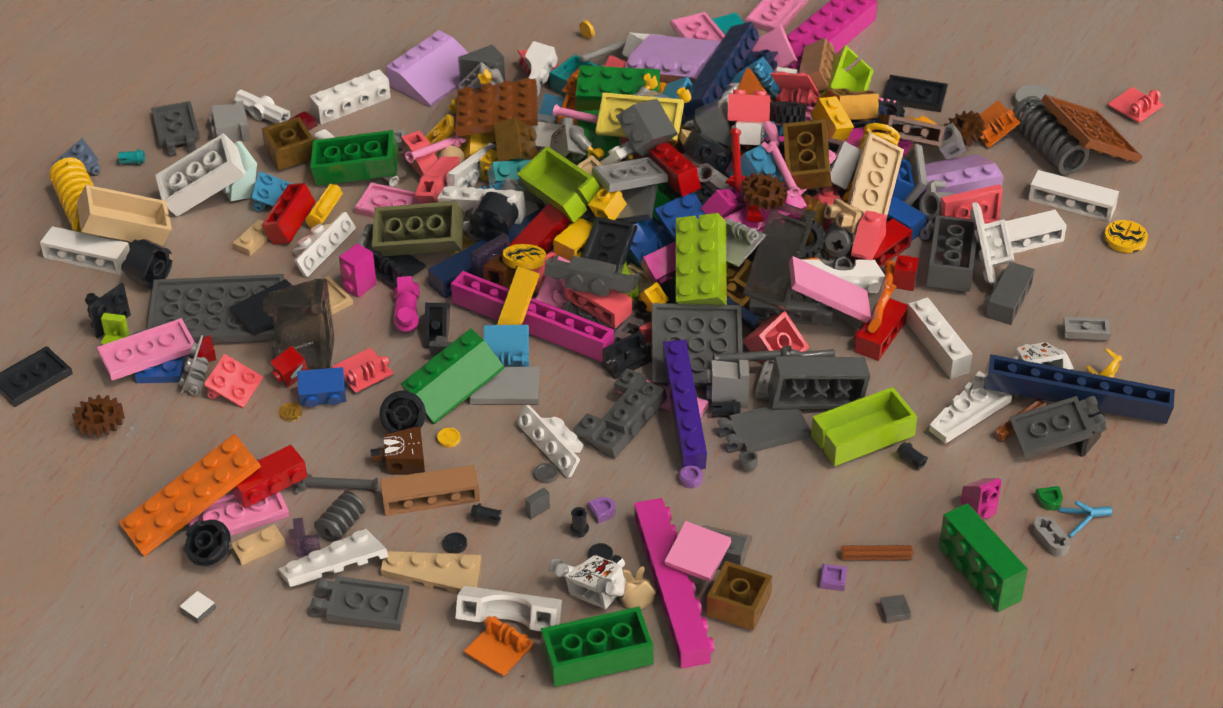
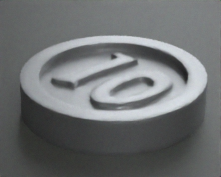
(546, 473)

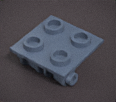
(83, 153)

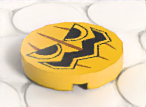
(1125, 236)
(524, 255)

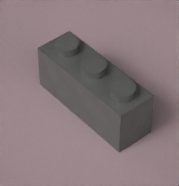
(1009, 293)

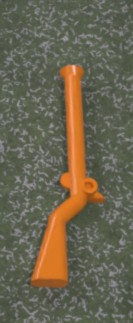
(887, 290)

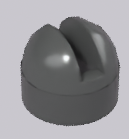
(748, 460)

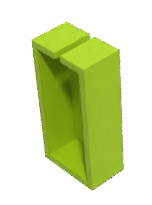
(855, 78)
(559, 183)
(701, 260)
(863, 426)

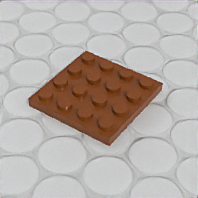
(491, 104)
(1090, 129)

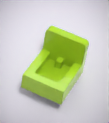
(114, 327)

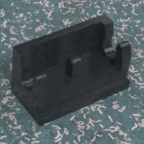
(626, 354)

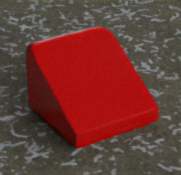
(207, 349)

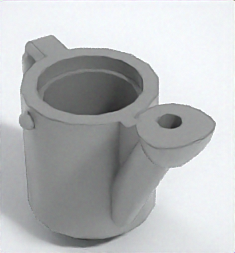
(930, 206)

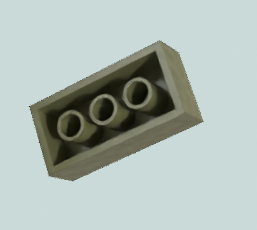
(418, 228)

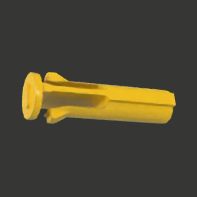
(324, 205)

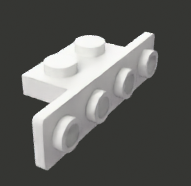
(321, 243)
(994, 243)
(552, 438)

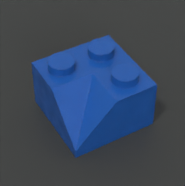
(648, 238)

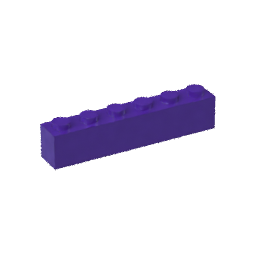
(684, 404)

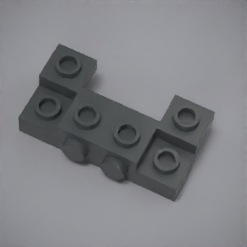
(591, 275)
(625, 417)

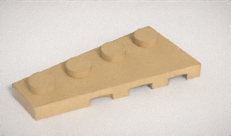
(434, 569)

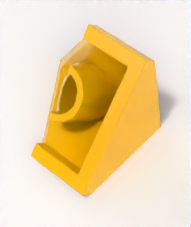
(476, 142)

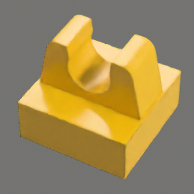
(653, 294)

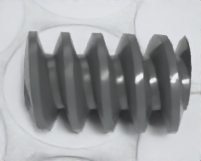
(837, 240)
(339, 516)

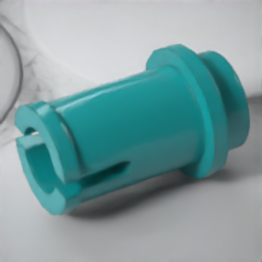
(132, 157)

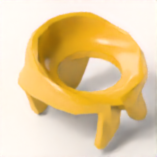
(1111, 369)

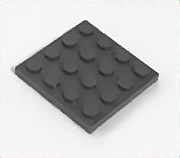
(706, 331)

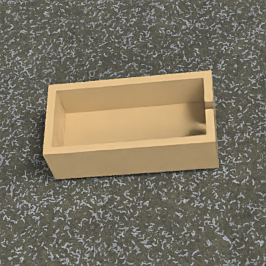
(123, 215)

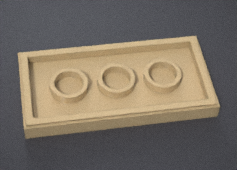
(875, 175)

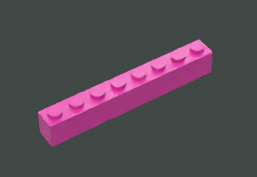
(661, 264)
(543, 319)
(673, 586)

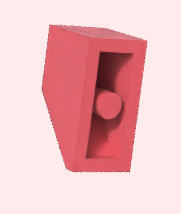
(869, 235)

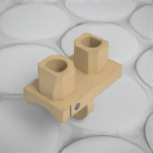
(843, 215)

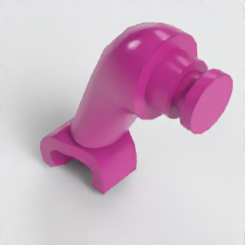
(405, 309)

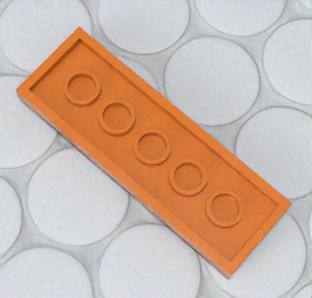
(189, 494)

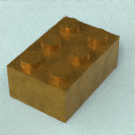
(807, 153)

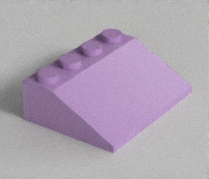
(673, 56)
(428, 69)
(963, 174)

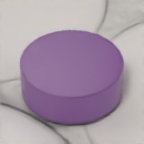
(691, 476)

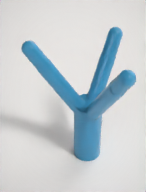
(1091, 512)

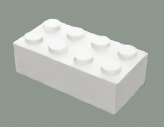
(200, 174)

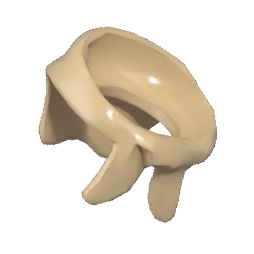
(640, 594)

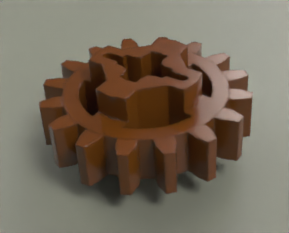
(969, 126)
(762, 191)
(98, 416)

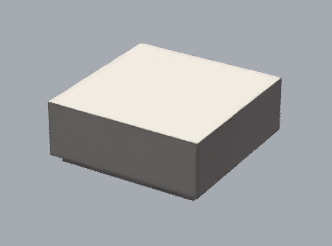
(197, 607)

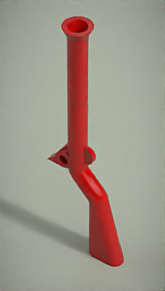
(752, 213)

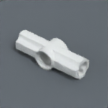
(262, 107)

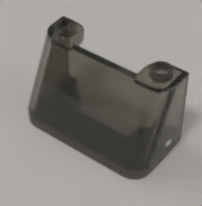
(303, 321)

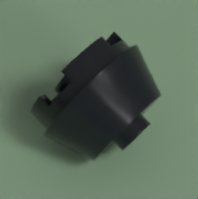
(402, 411)
(208, 543)

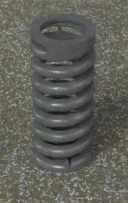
(1044, 133)

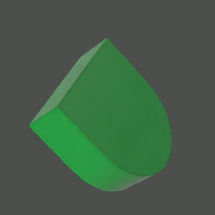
(1049, 498)

